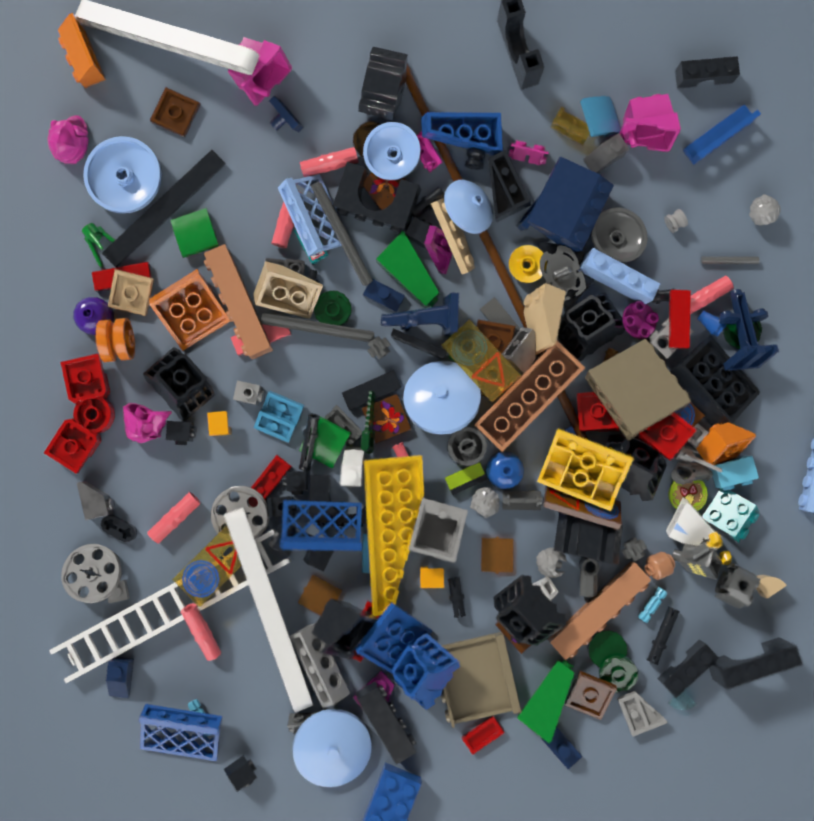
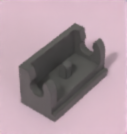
(340, 419)

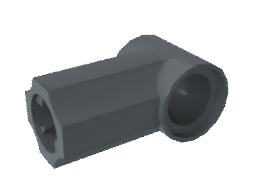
(588, 579)

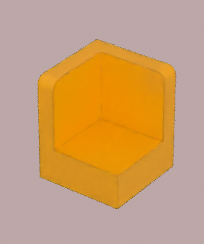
(218, 423)
(431, 577)

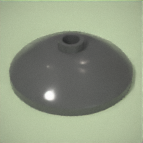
(625, 228)

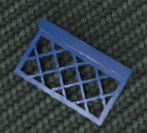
(317, 542)
(181, 721)

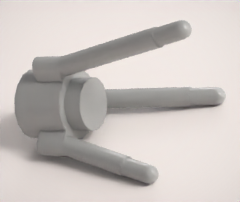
(687, 455)

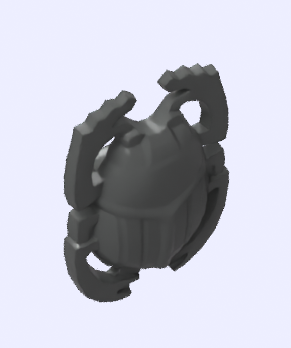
(562, 270)

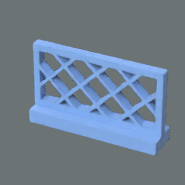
(302, 217)

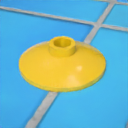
(524, 254)

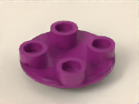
(639, 320)

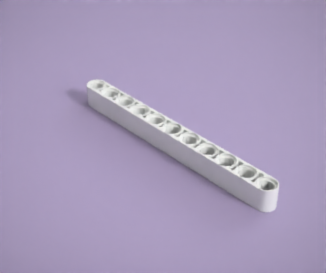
(167, 37)
(268, 609)

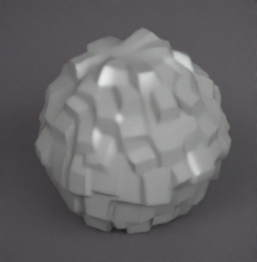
(764, 210)
(485, 502)
(548, 561)

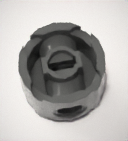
(467, 446)
(736, 586)

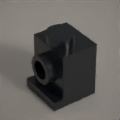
(273, 506)

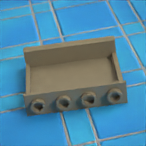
(637, 388)
(483, 681)

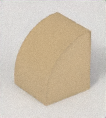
(769, 585)

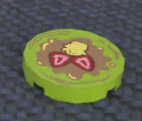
(694, 492)

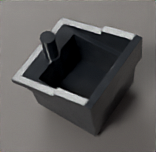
(342, 628)

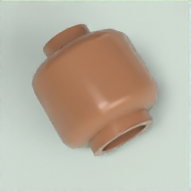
(659, 565)

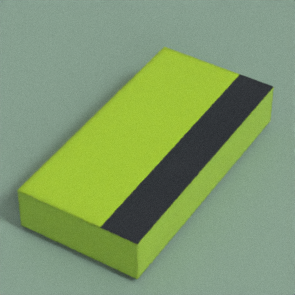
(465, 478)

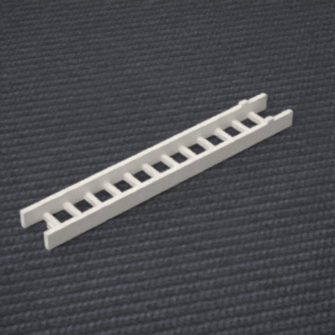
(74, 657)

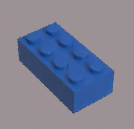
(393, 795)

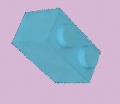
(735, 471)

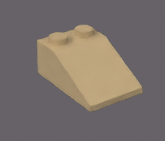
(286, 291)
(543, 315)

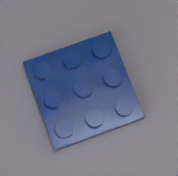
(391, 636)

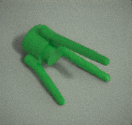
(93, 235)

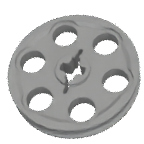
(244, 493)
(92, 582)

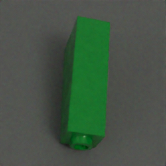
(407, 269)
(546, 703)

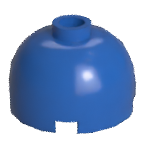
(504, 470)

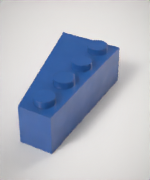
(465, 130)

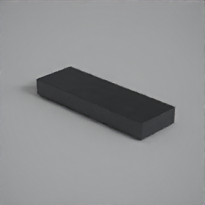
(418, 344)
(380, 385)

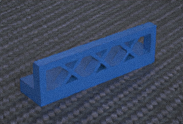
(720, 134)

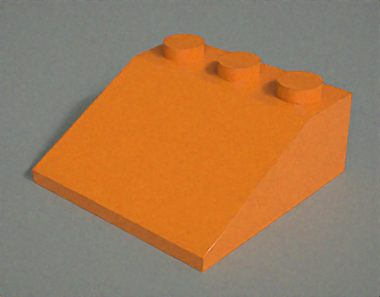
(189, 309)

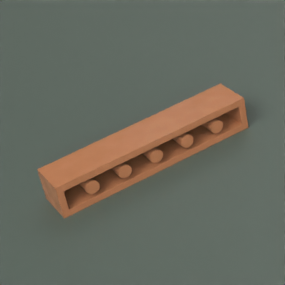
(238, 302)
(599, 609)

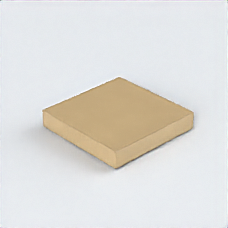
(130, 292)

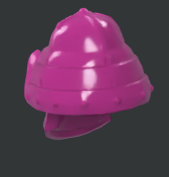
(68, 139)
(143, 423)

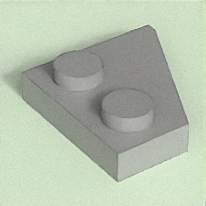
(639, 714)

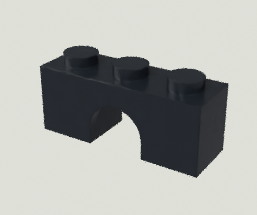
(721, 70)
(314, 558)
(680, 677)

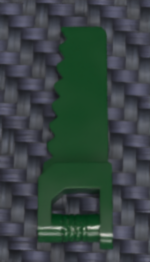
(368, 434)

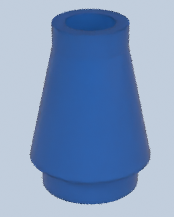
(711, 323)

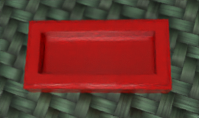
(482, 734)

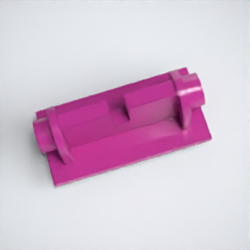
(521, 150)
(428, 154)

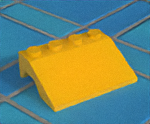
(584, 469)

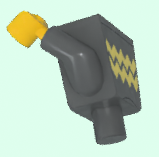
(702, 558)

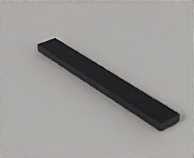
(164, 208)

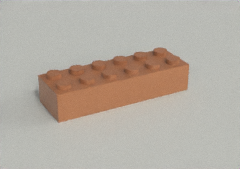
(529, 396)

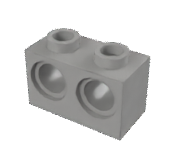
(664, 335)

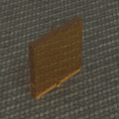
(497, 555)
(317, 594)

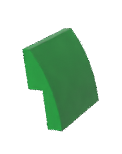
(194, 233)
(329, 442)

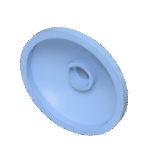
(387, 139)
(468, 206)

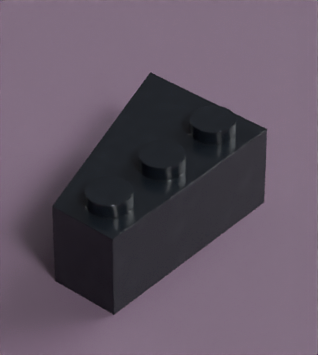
(507, 188)

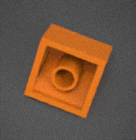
(724, 443)

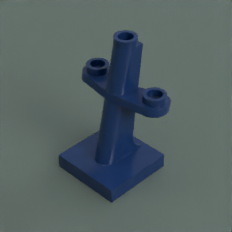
(444, 315)
(751, 353)

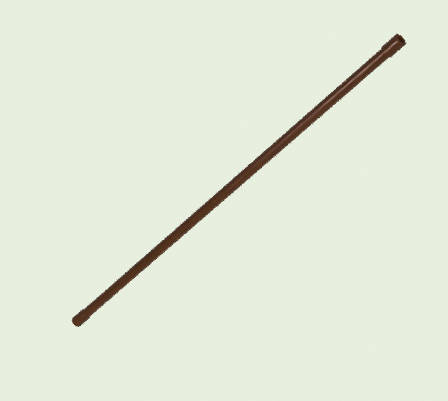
(490, 247)

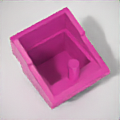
(269, 70)
(650, 123)

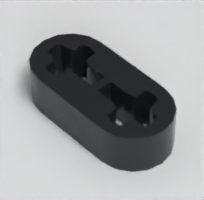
(116, 532)

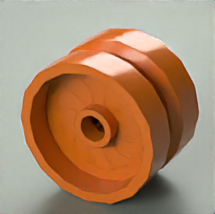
(115, 340)

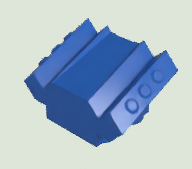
(424, 670)

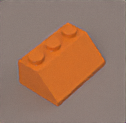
(79, 52)

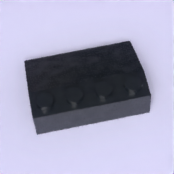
(711, 389)

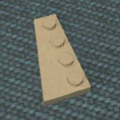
(455, 238)

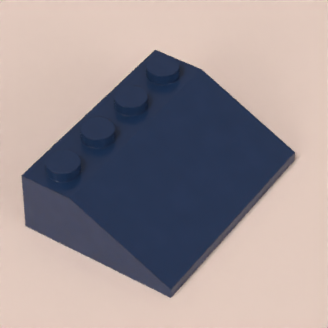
(570, 204)

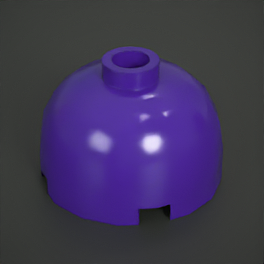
(89, 312)

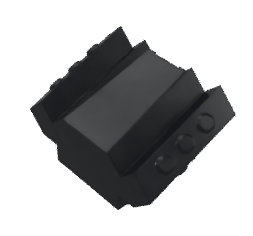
(383, 83)
(590, 325)
(179, 383)
(645, 468)
(587, 539)
(527, 612)

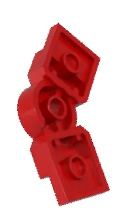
(80, 436)
(665, 436)

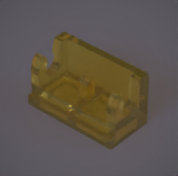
(570, 126)

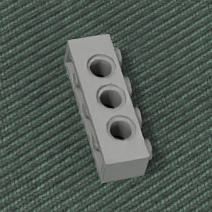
(320, 668)

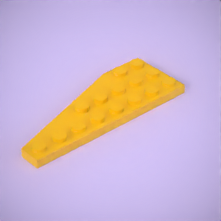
(392, 506)

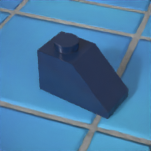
(119, 676)

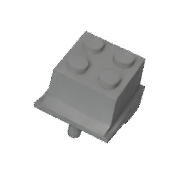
(438, 530)

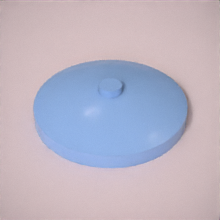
(122, 175)
(441, 398)
(331, 748)

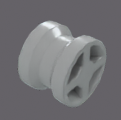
(676, 221)

